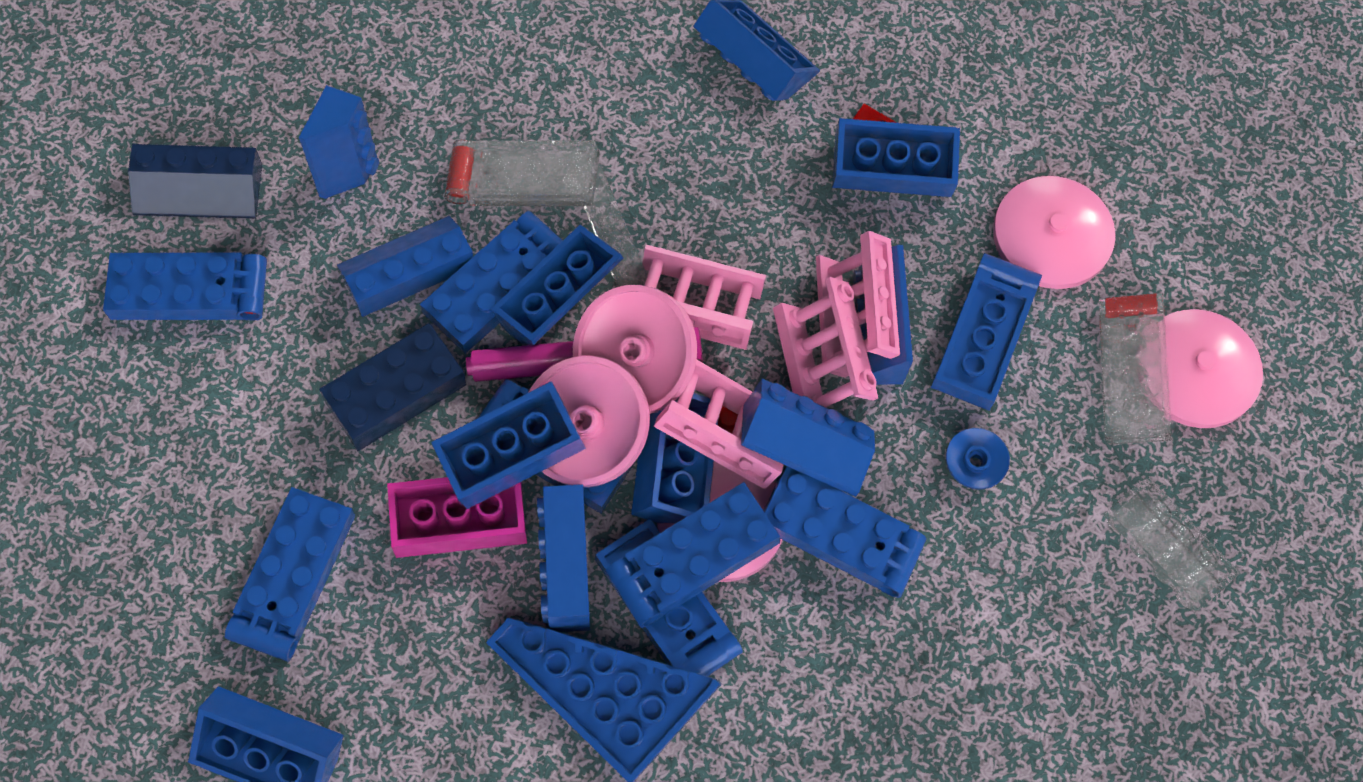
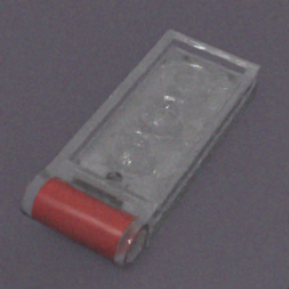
(523, 173)
(1134, 369)

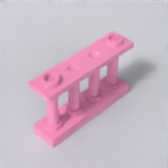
(879, 295)
(713, 325)
(799, 347)
(707, 437)

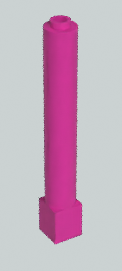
(526, 360)

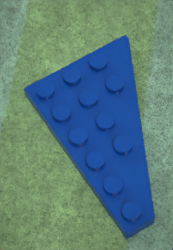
(609, 696)

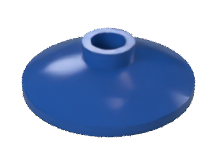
(982, 445)

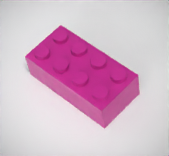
(432, 520)

